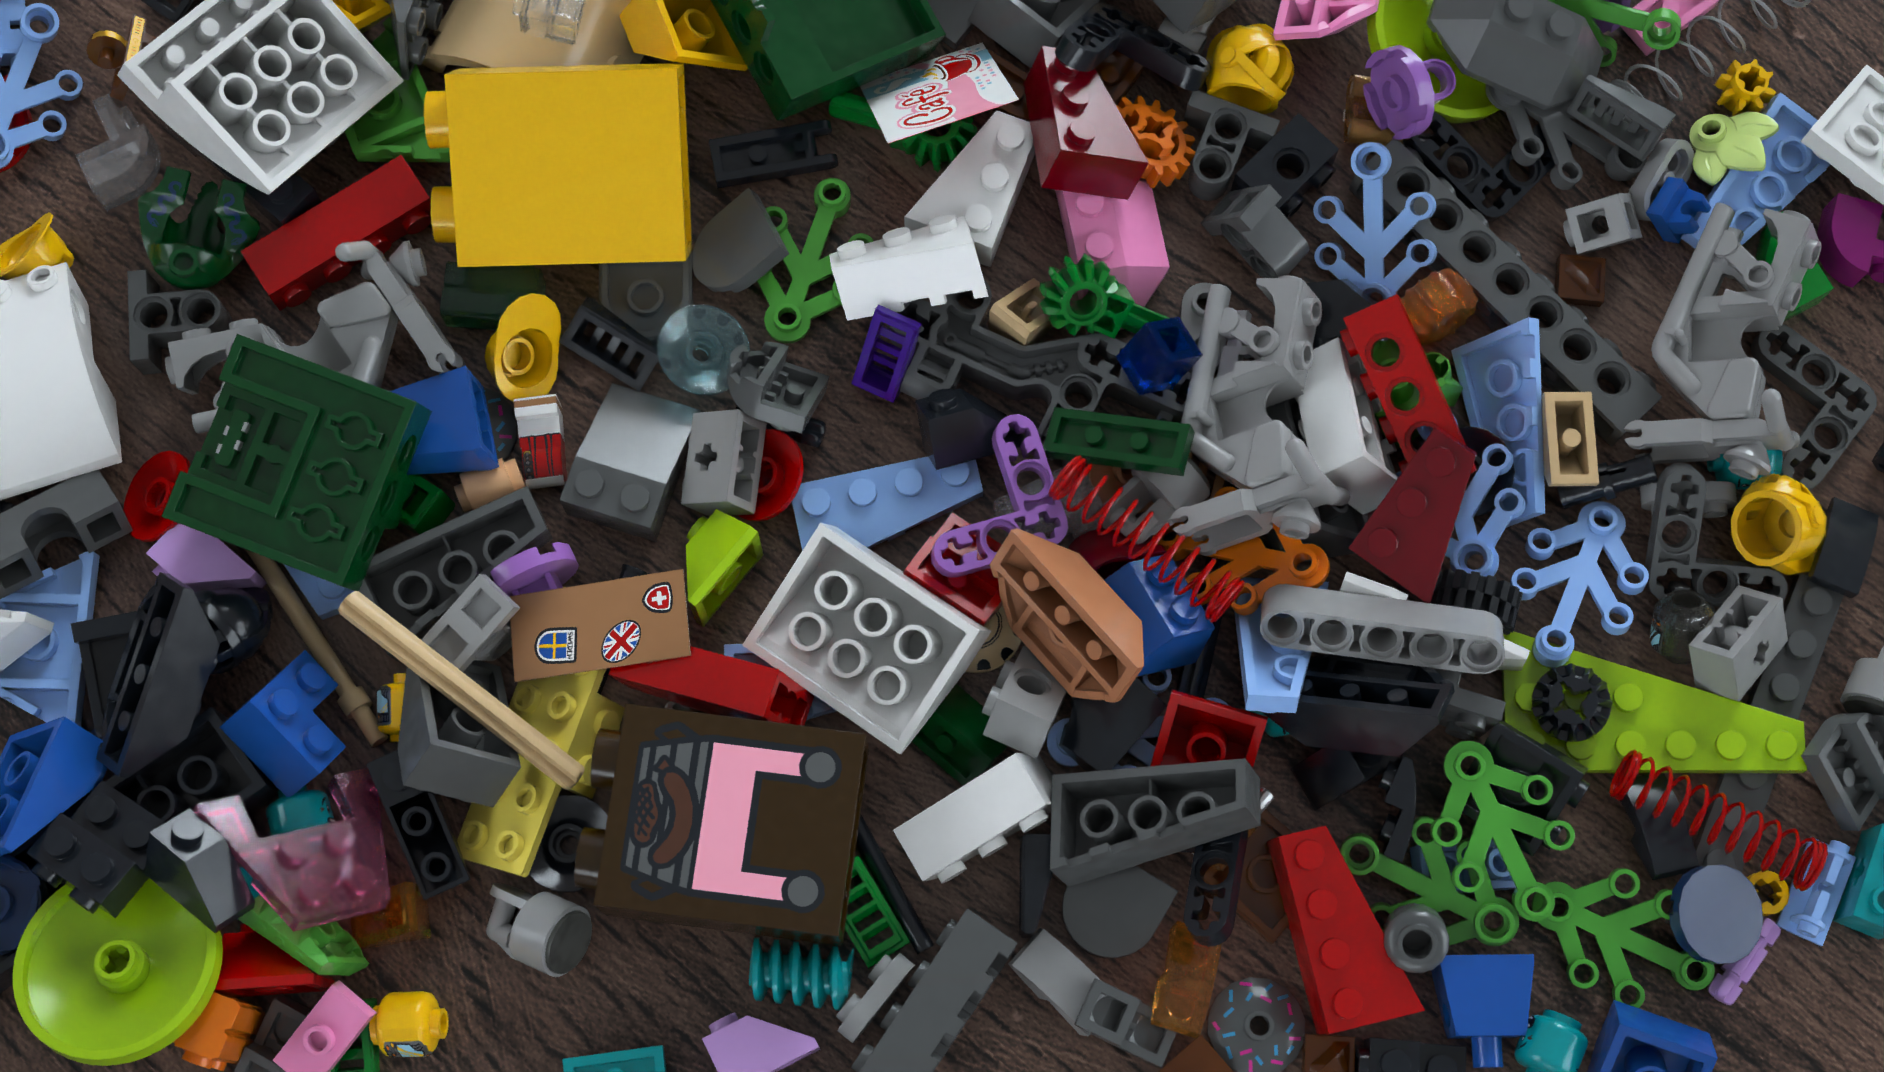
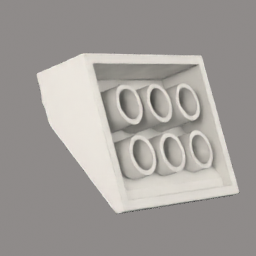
(865, 637)

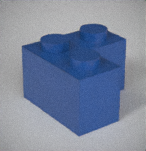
(282, 730)

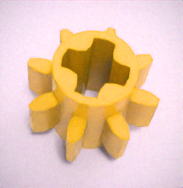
(1747, 76)

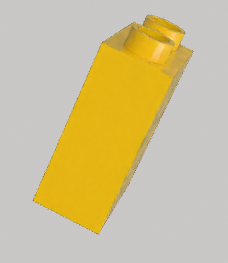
(562, 164)

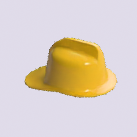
(33, 248)
(525, 347)

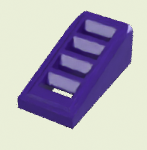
(875, 378)

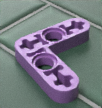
(1026, 507)

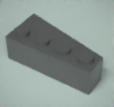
(431, 571)
(1145, 813)
(941, 998)

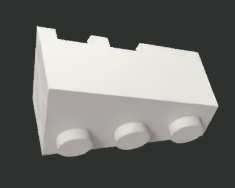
(981, 183)
(908, 267)
(1343, 429)
(978, 817)

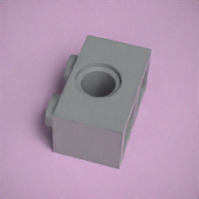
(1023, 704)

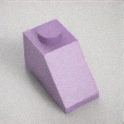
(201, 561)
(755, 1045)

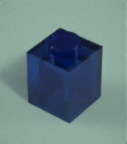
(1159, 355)

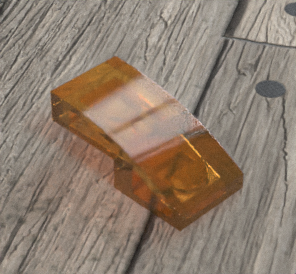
(1186, 983)

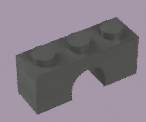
(75, 508)

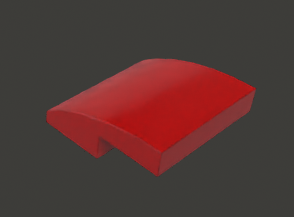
(971, 594)

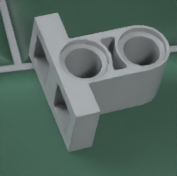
(474, 625)

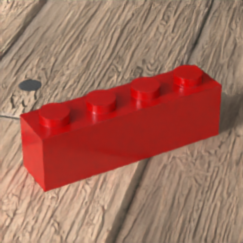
(302, 252)

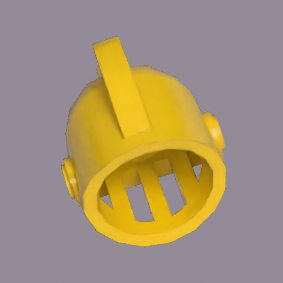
(1249, 67)
(1778, 524)

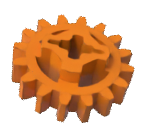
(1159, 139)

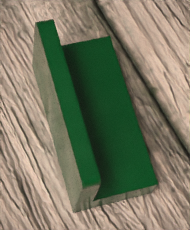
(956, 737)

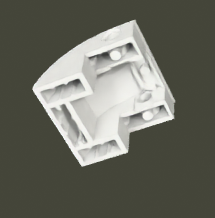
(53, 398)

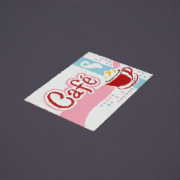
(937, 92)

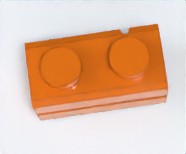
(220, 1032)

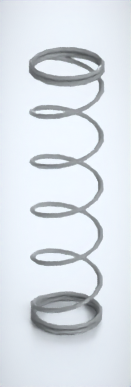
(1627, 86)

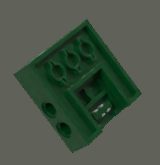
(826, 47)
(300, 464)

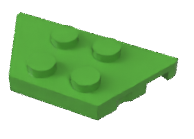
(397, 121)

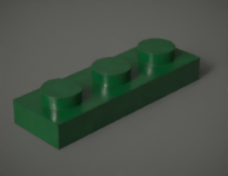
(1119, 441)

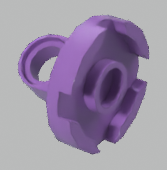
(1402, 90)
(535, 572)

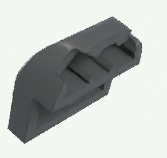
(774, 389)
(1469, 712)
(1848, 765)

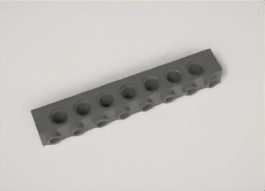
(1534, 294)

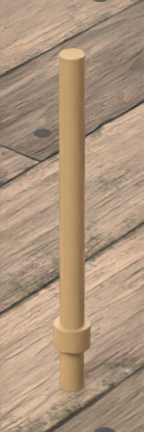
(353, 699)

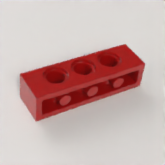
(1391, 321)

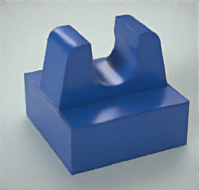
(1675, 210)

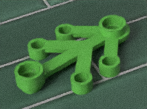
(1628, 17)
(806, 267)
(1495, 823)
(1438, 890)
(1613, 933)

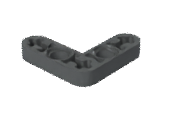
(1831, 410)
(1682, 556)

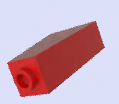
(721, 686)

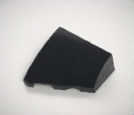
(1105, 731)

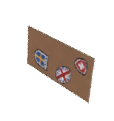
(600, 625)

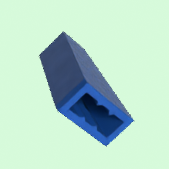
(459, 427)

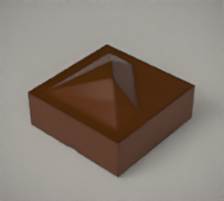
(1580, 279)
(1328, 1053)

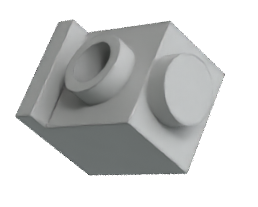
(1620, 216)

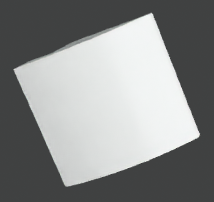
(260, 82)

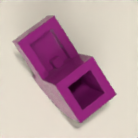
(1849, 240)

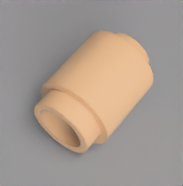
(489, 485)

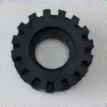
(1479, 593)

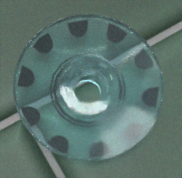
(703, 329)

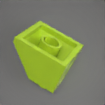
(717, 561)

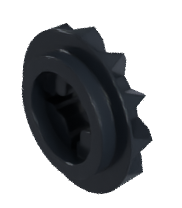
(1567, 724)

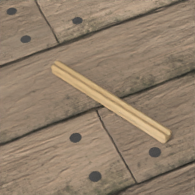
(461, 690)

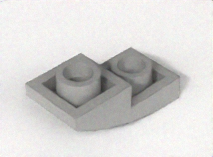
(1054, 975)

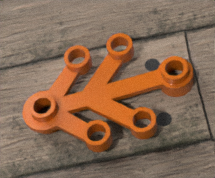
(1252, 556)

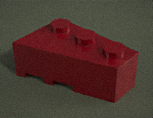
(1079, 131)
(1418, 514)

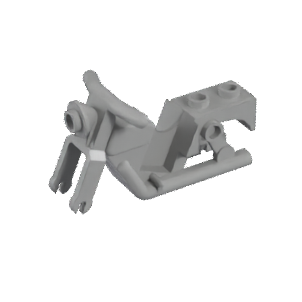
(351, 333)
(1703, 349)
(1234, 430)

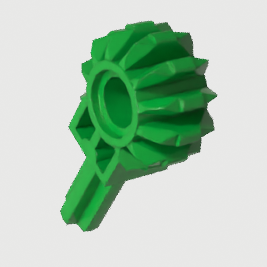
(924, 146)
(1102, 309)

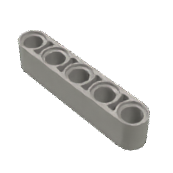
(1400, 644)

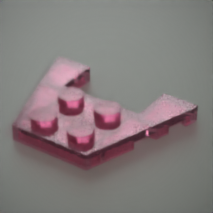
(317, 870)

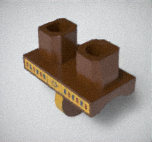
(112, 51)

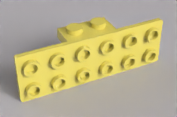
(570, 716)

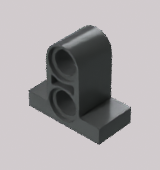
(1222, 154)
(1258, 230)
(183, 311)

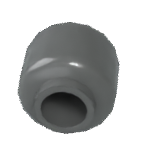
(1415, 938)

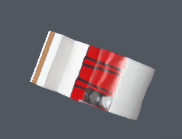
(541, 440)

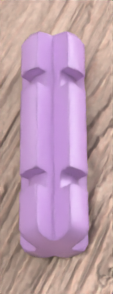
(1726, 986)

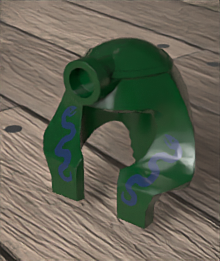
(194, 251)

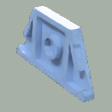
(51, 674)

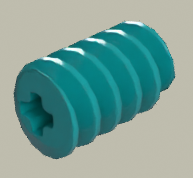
(800, 974)

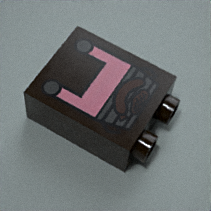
(725, 823)

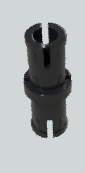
(1612, 480)

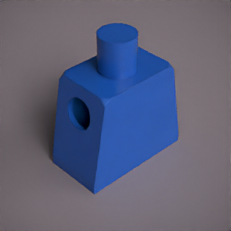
(1485, 1001)

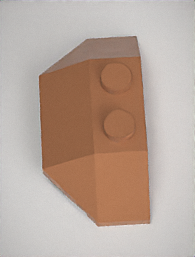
(1068, 617)

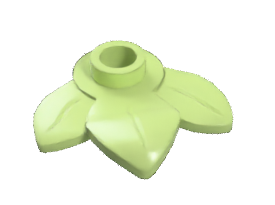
(1734, 145)

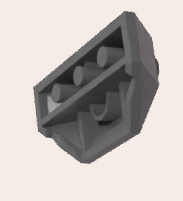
(1519, 46)

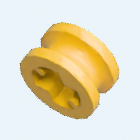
(1780, 889)

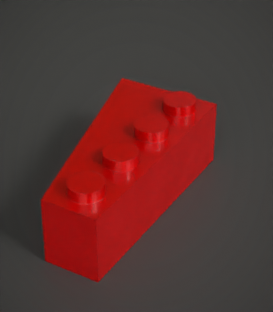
(1336, 937)

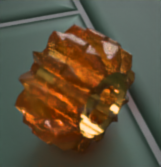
(1439, 305)

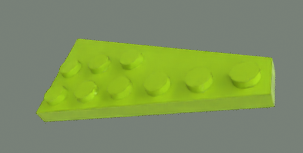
(1661, 720)

